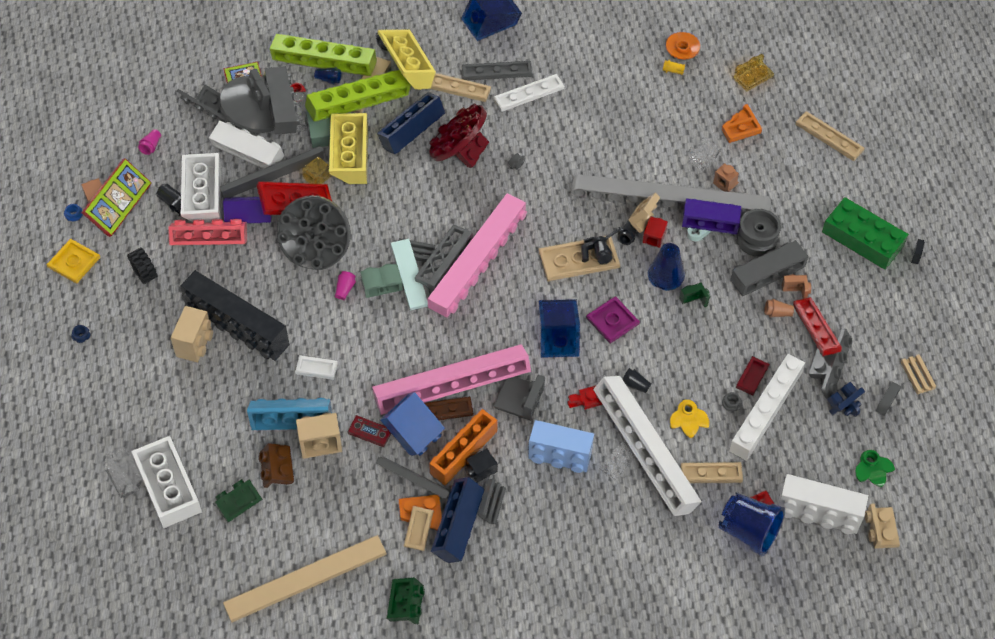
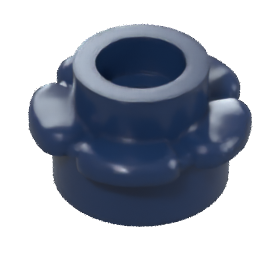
(80, 329)

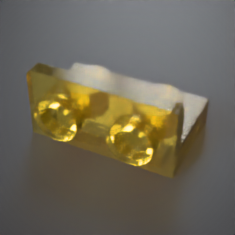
(752, 73)

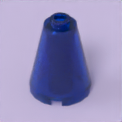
(667, 268)

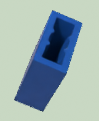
(413, 424)

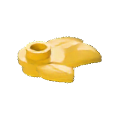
(689, 421)

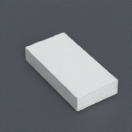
(316, 367)

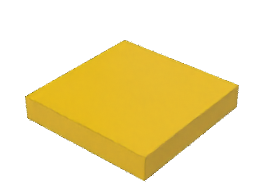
(73, 261)

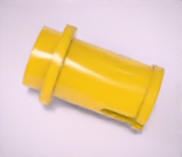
(673, 67)

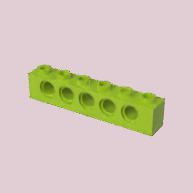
(323, 54)
(357, 95)

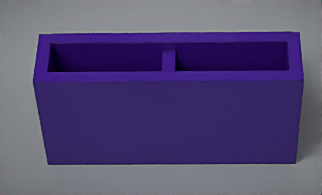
(245, 208)

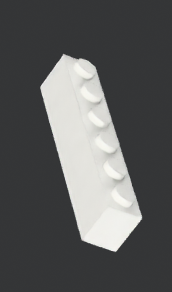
(767, 407)

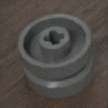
(758, 232)

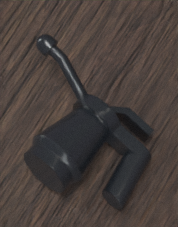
(602, 251)

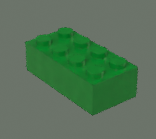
(865, 233)

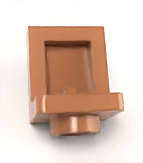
(797, 283)

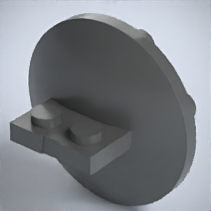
(246, 103)
(313, 231)

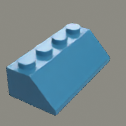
(283, 413)

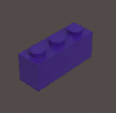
(711, 216)

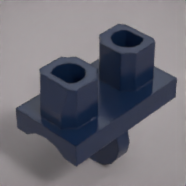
(848, 403)

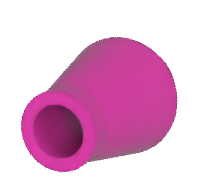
(148, 144)
(344, 284)

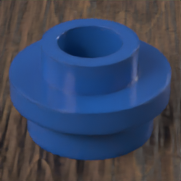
(73, 208)

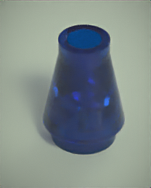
(330, 75)

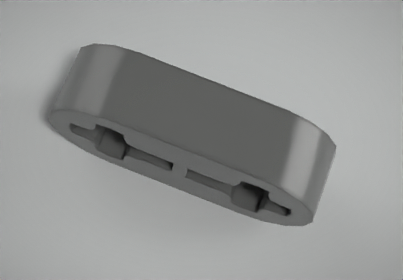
(888, 398)

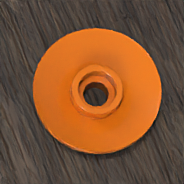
(682, 40)

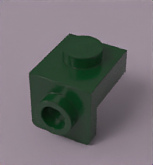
(694, 292)

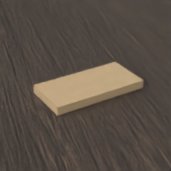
(566, 260)

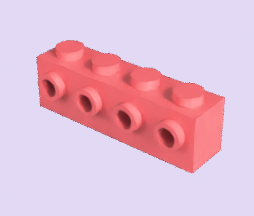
(208, 233)

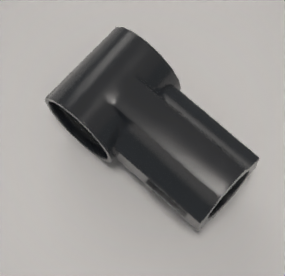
(170, 197)

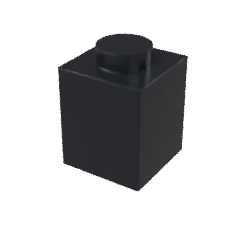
(481, 465)

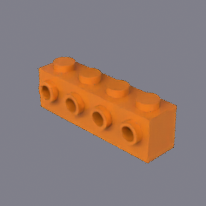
(462, 446)

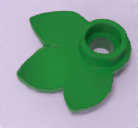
(875, 470)

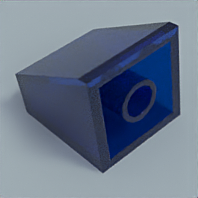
(490, 17)
(559, 328)

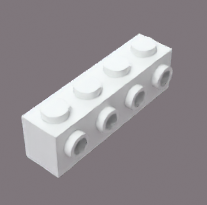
(245, 146)

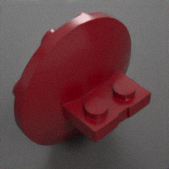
(461, 137)

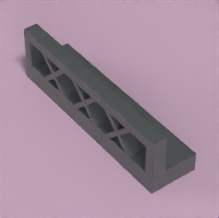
(448, 257)

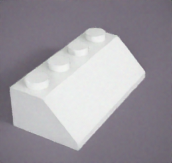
(201, 187)

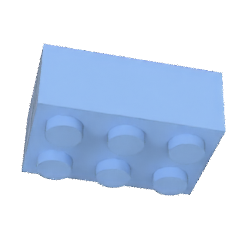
(560, 446)

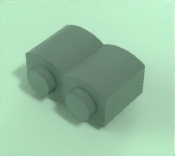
(381, 280)

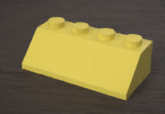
(409, 57)
(349, 147)

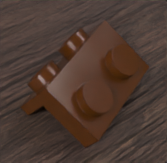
(276, 465)

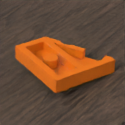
(741, 125)
(428, 502)

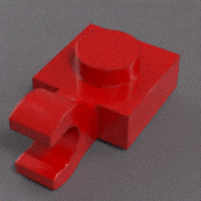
(586, 397)

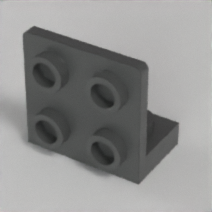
(520, 396)

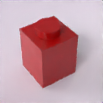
(655, 232)

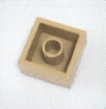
(191, 334)
(319, 435)

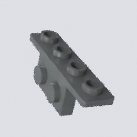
(206, 99)
(831, 366)

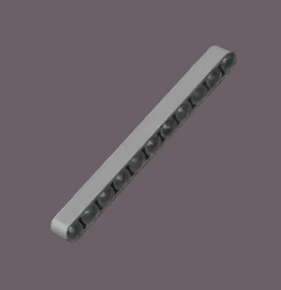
(670, 195)

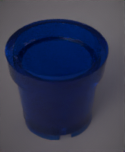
(752, 522)

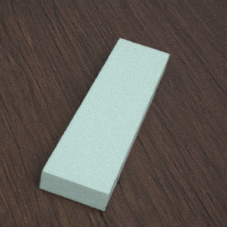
(408, 270)

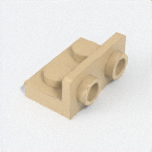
(642, 213)
(882, 526)

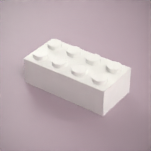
(166, 482)
(823, 504)

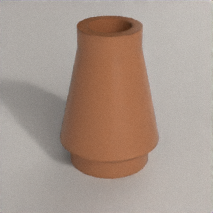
(778, 309)

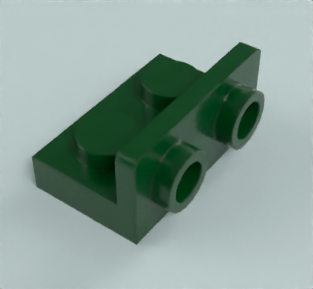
(238, 500)
(405, 600)

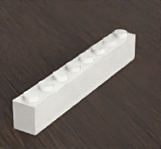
(647, 445)

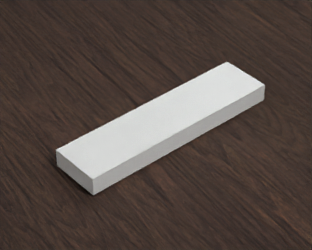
(528, 92)

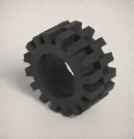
(142, 265)

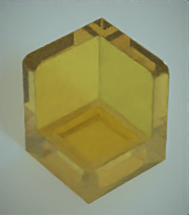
(316, 171)

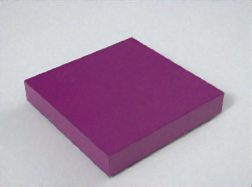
(612, 319)

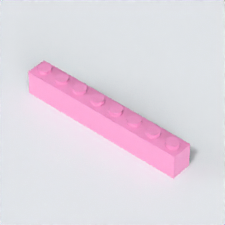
(476, 256)
(454, 377)

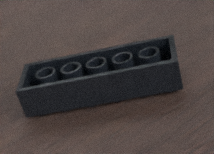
(236, 316)

